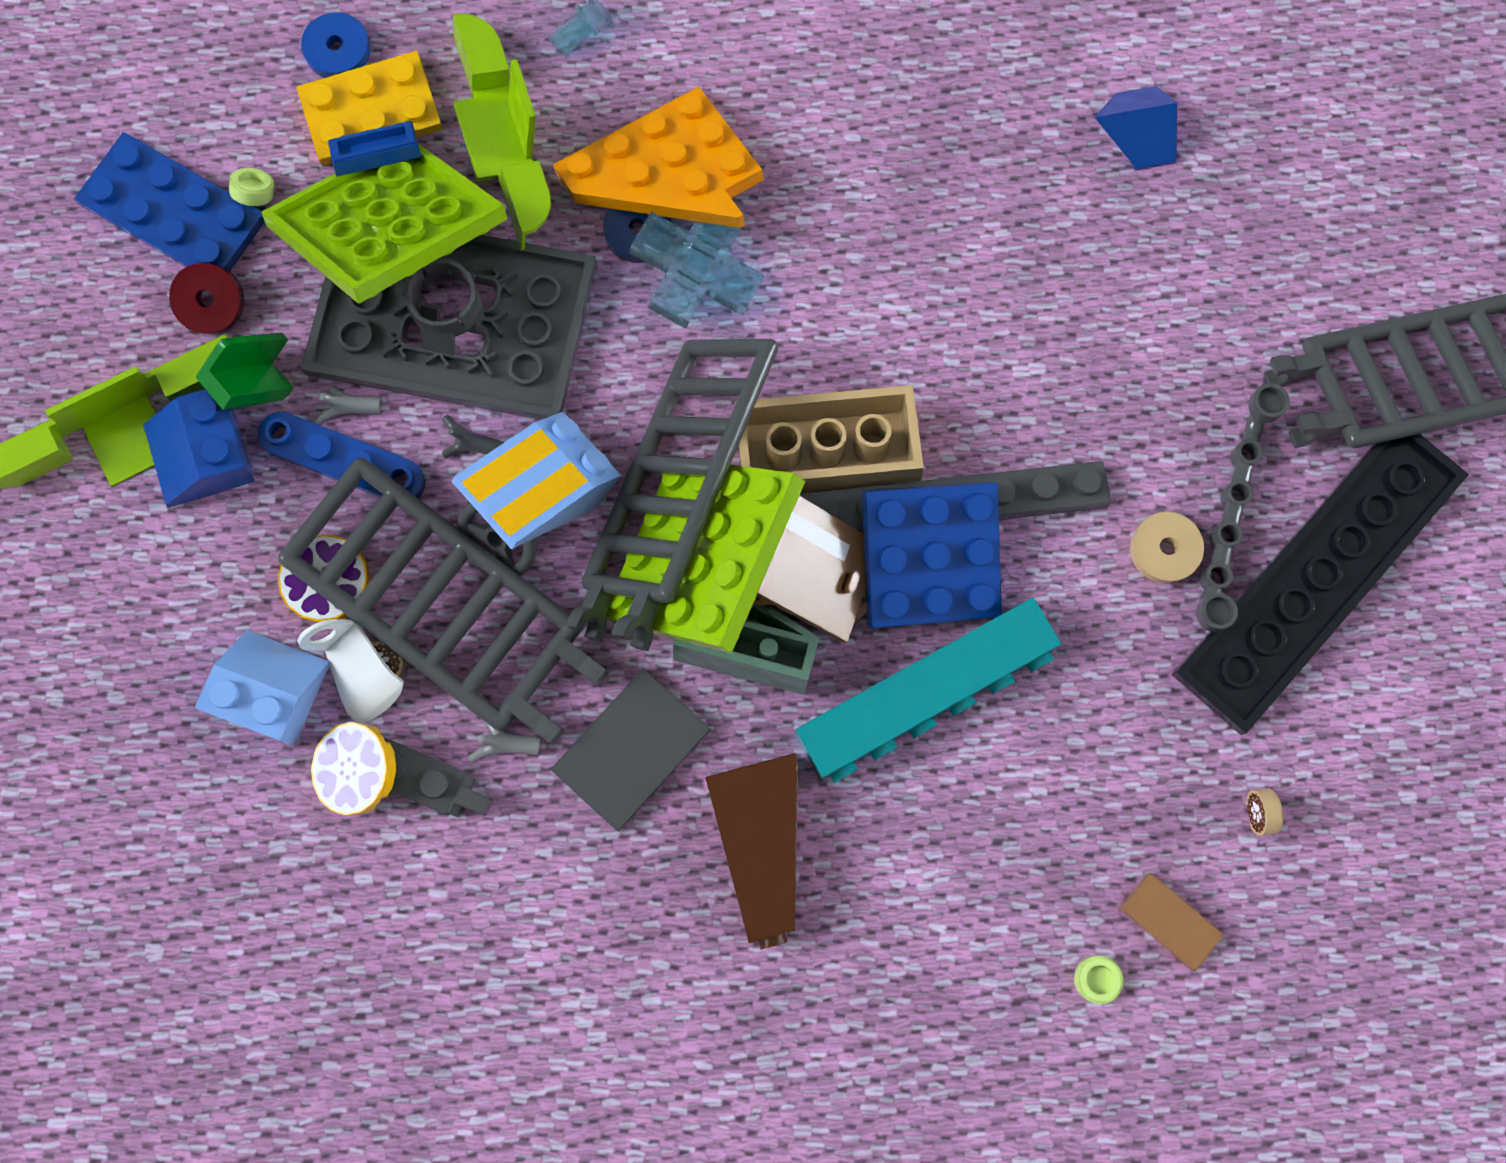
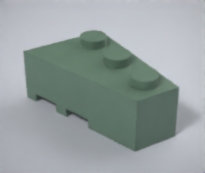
(767, 652)

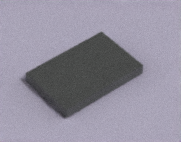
(630, 750)

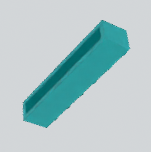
(927, 689)

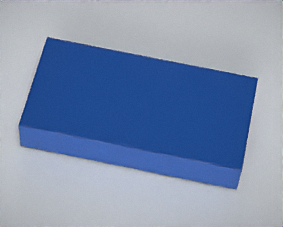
(374, 148)

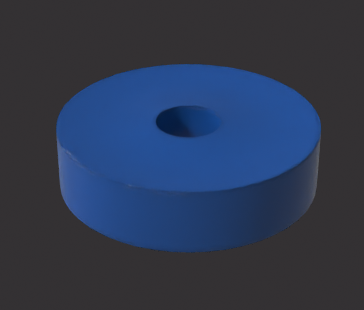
(330, 29)

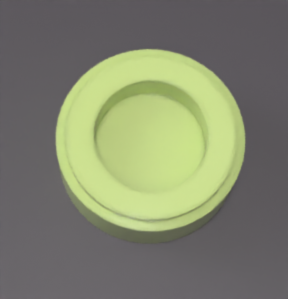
(251, 187)
(1098, 979)

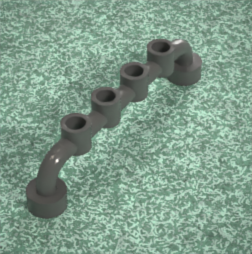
(1218, 609)

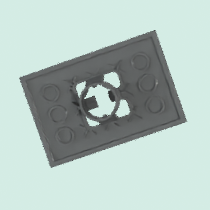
(527, 330)

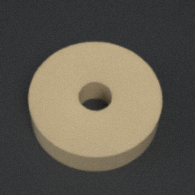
(1178, 531)

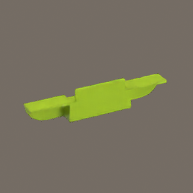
(500, 124)
(111, 419)

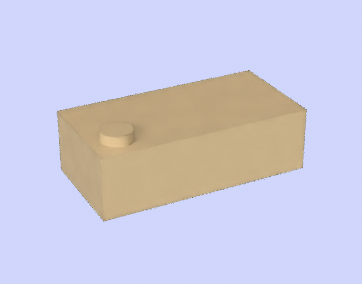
(837, 438)

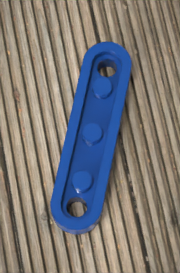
(332, 452)

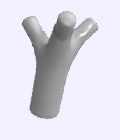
(346, 404)
(504, 743)

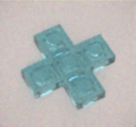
(694, 267)

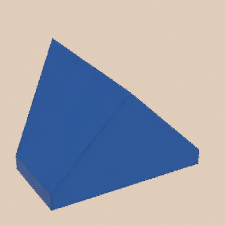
(1142, 126)

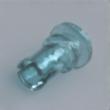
(581, 26)

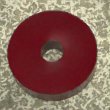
(186, 298)

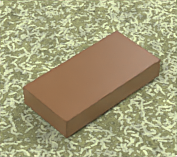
(1171, 921)

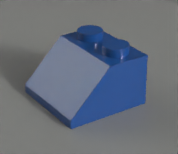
(197, 449)

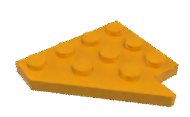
(668, 162)

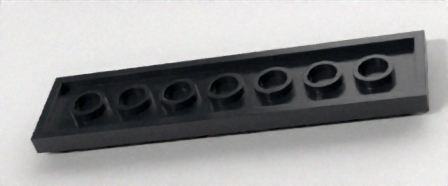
(1319, 578)

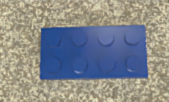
(168, 206)

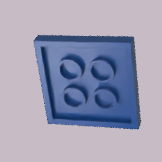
(932, 554)

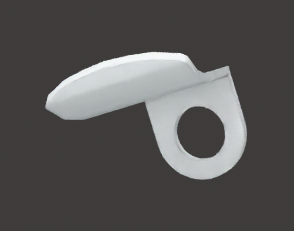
(360, 674)

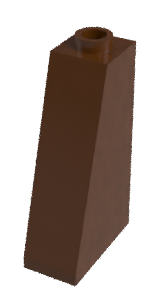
(759, 836)

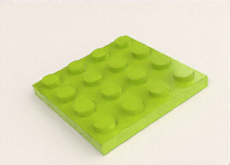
(384, 221)
(728, 557)

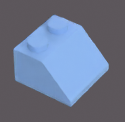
(264, 687)

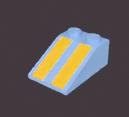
(538, 480)

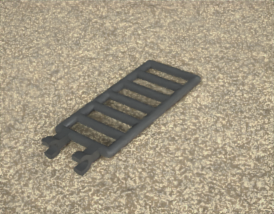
(1342, 420)
(648, 594)
(395, 636)

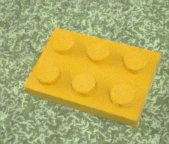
(368, 100)

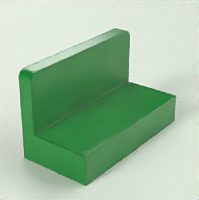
(243, 371)

